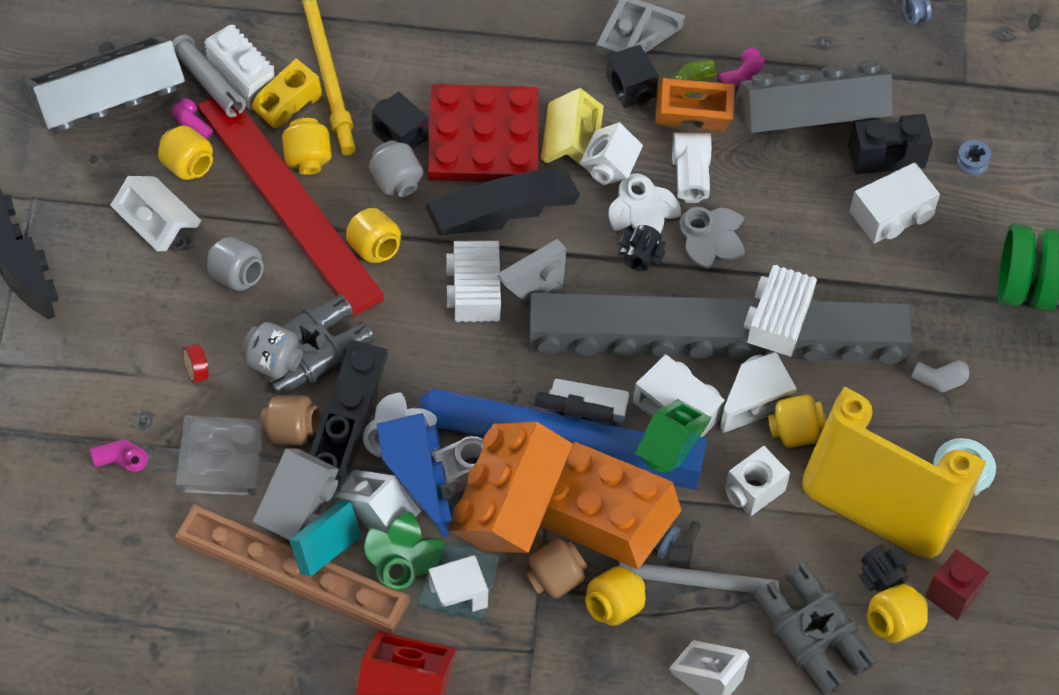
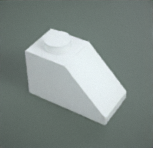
(756, 391)
(375, 498)

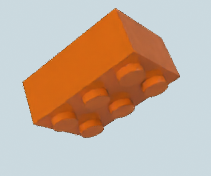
(510, 487)
(610, 506)

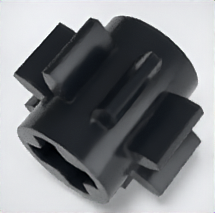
(642, 247)
(884, 568)

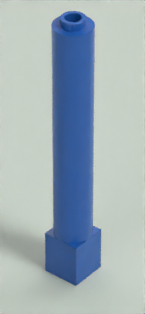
(477, 415)

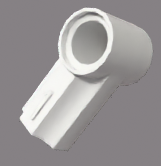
(692, 159)

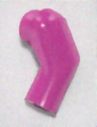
(752, 66)
(185, 115)
(122, 453)

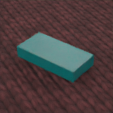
(325, 538)

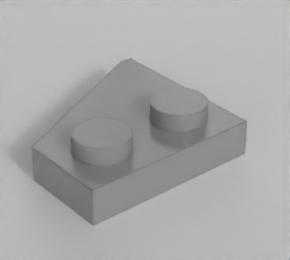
(635, 24)
(537, 272)

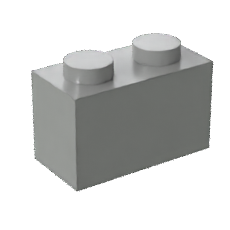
(296, 493)

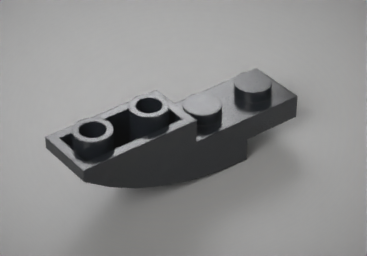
(23, 264)
(349, 407)

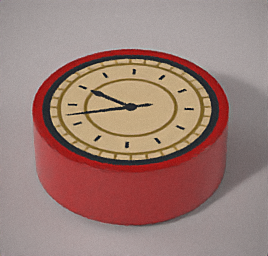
(195, 363)

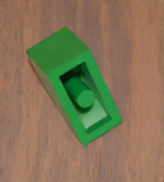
(671, 435)

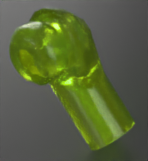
(696, 70)

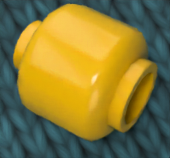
(306, 145)
(185, 152)
(373, 235)
(797, 421)
(615, 596)
(897, 613)

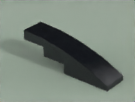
(496, 201)

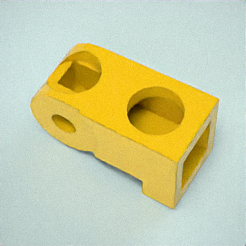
(287, 94)

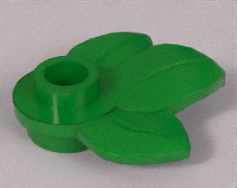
(402, 546)

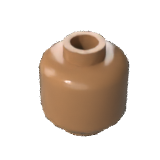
(290, 420)
(556, 568)

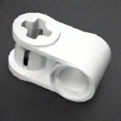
(454, 465)

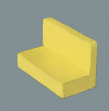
(570, 125)

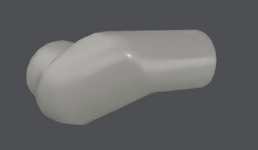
(943, 378)

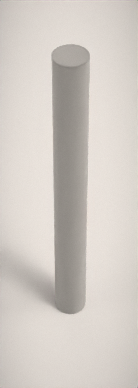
(700, 578)

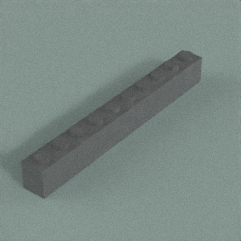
(711, 328)

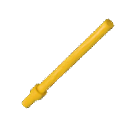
(340, 118)

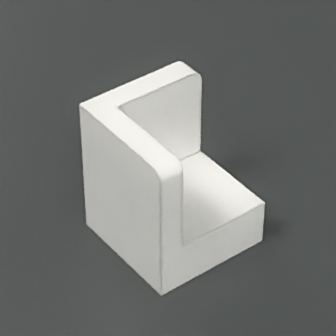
(459, 582)

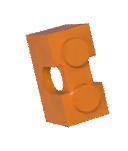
(712, 110)

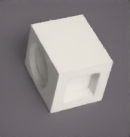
(611, 154)
(761, 467)

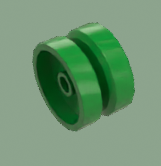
(1029, 268)

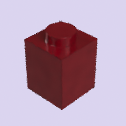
(956, 584)

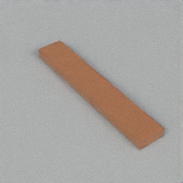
(276, 563)

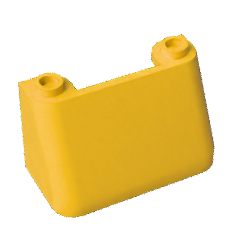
(887, 485)

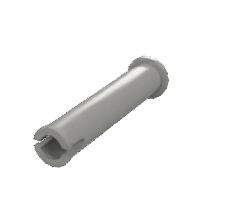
(207, 75)

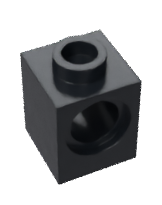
(632, 76)
(399, 121)

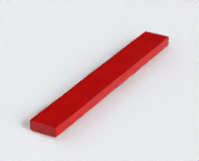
(293, 207)

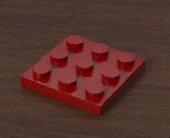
(482, 132)

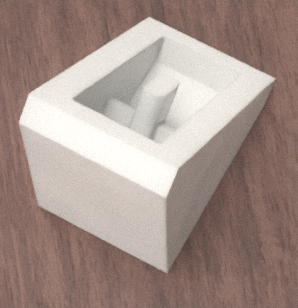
(710, 668)

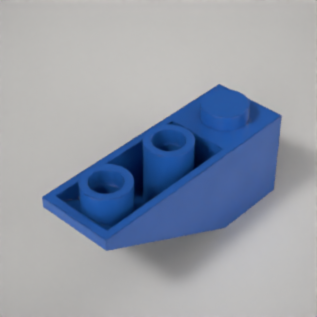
(409, 454)

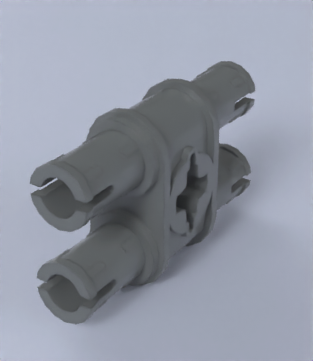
(329, 350)
(810, 646)

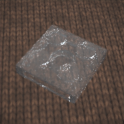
(219, 455)

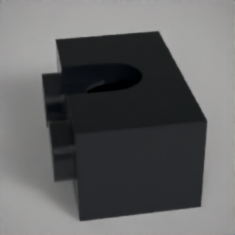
(872, 137)

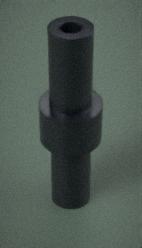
(574, 407)

